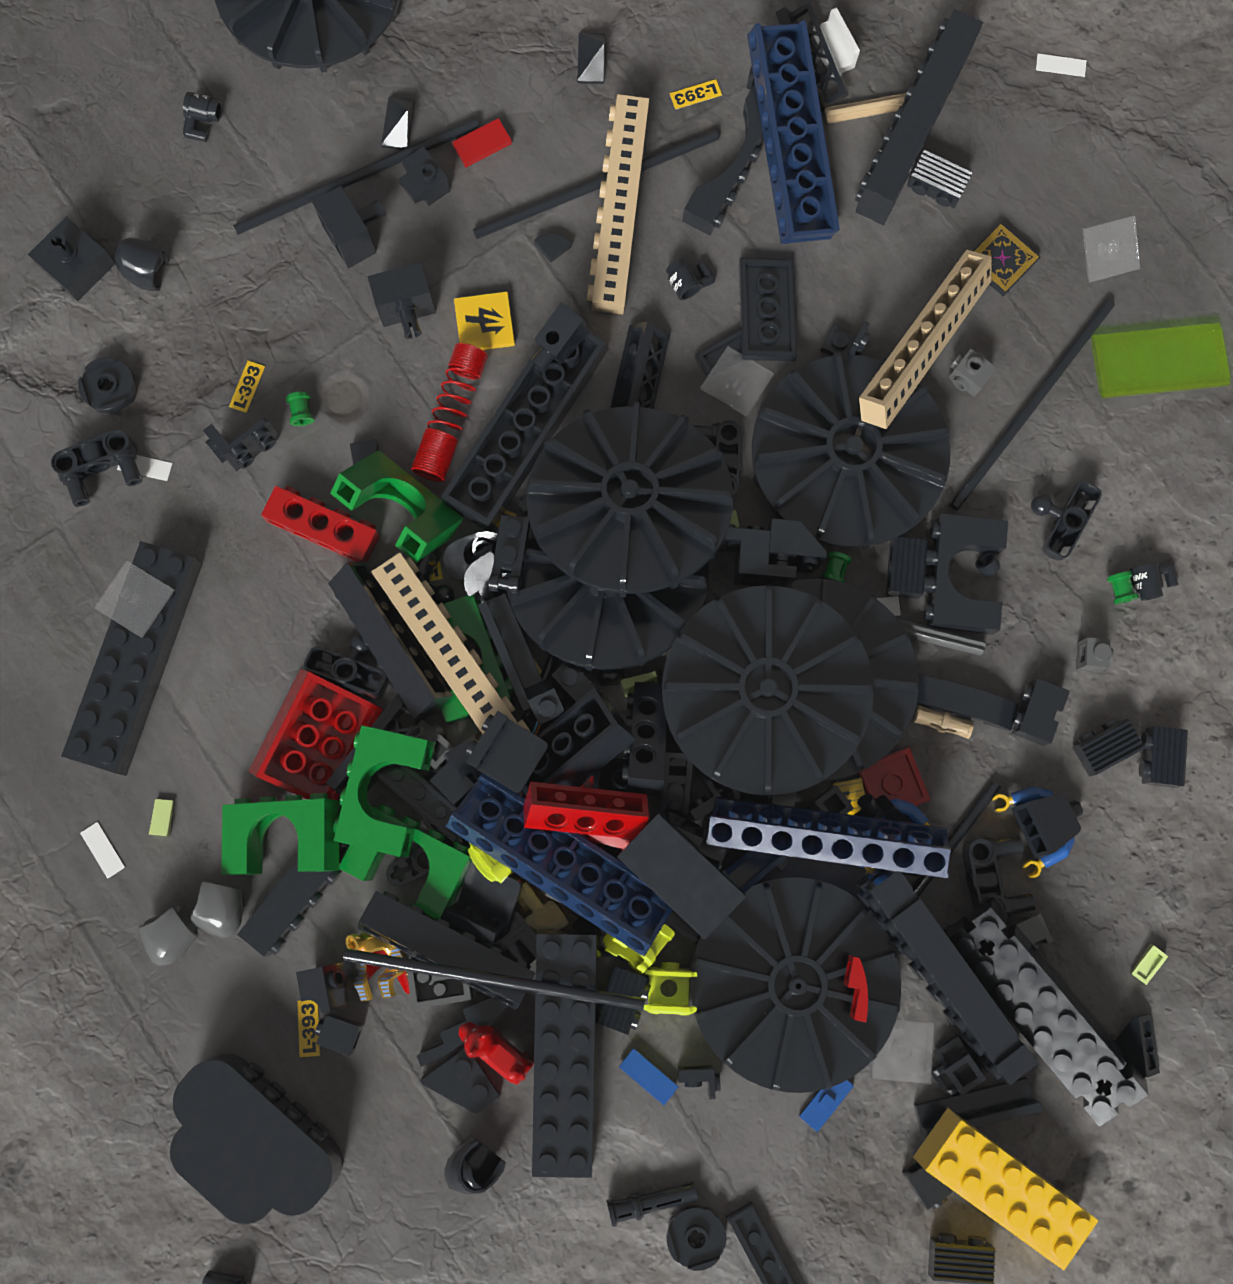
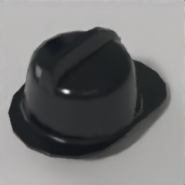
(462, 550)

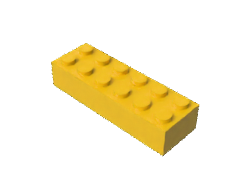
(1005, 1189)

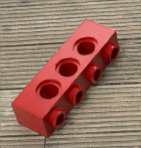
(284, 501)
(585, 810)

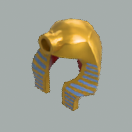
(368, 943)

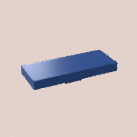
(648, 1076)
(824, 1104)

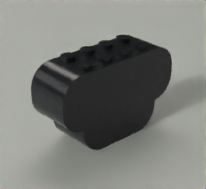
(249, 1142)

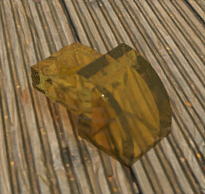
(543, 916)

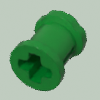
(300, 409)
(836, 566)
(1122, 587)

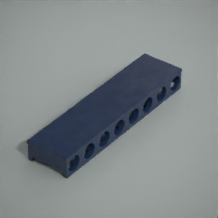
(793, 132)
(830, 837)
(561, 865)

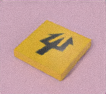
(484, 320)

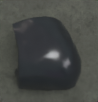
(139, 261)
(473, 1167)

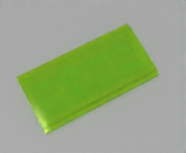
(1160, 360)

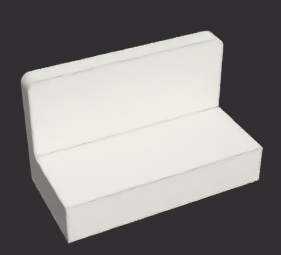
(840, 41)

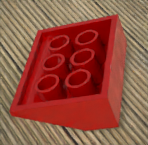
(312, 736)

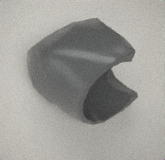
(218, 909)
(168, 936)

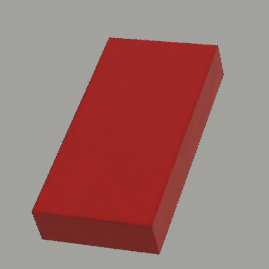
(481, 143)

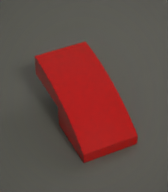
(856, 979)

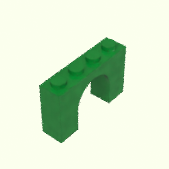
(382, 478)
(468, 617)
(357, 821)
(247, 823)
(446, 863)

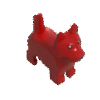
(496, 1051)

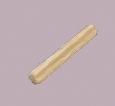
(863, 108)

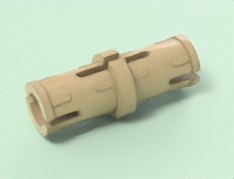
(943, 722)

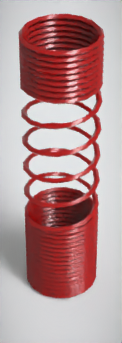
(436, 445)

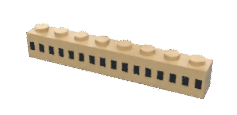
(620, 204)
(925, 339)
(441, 641)

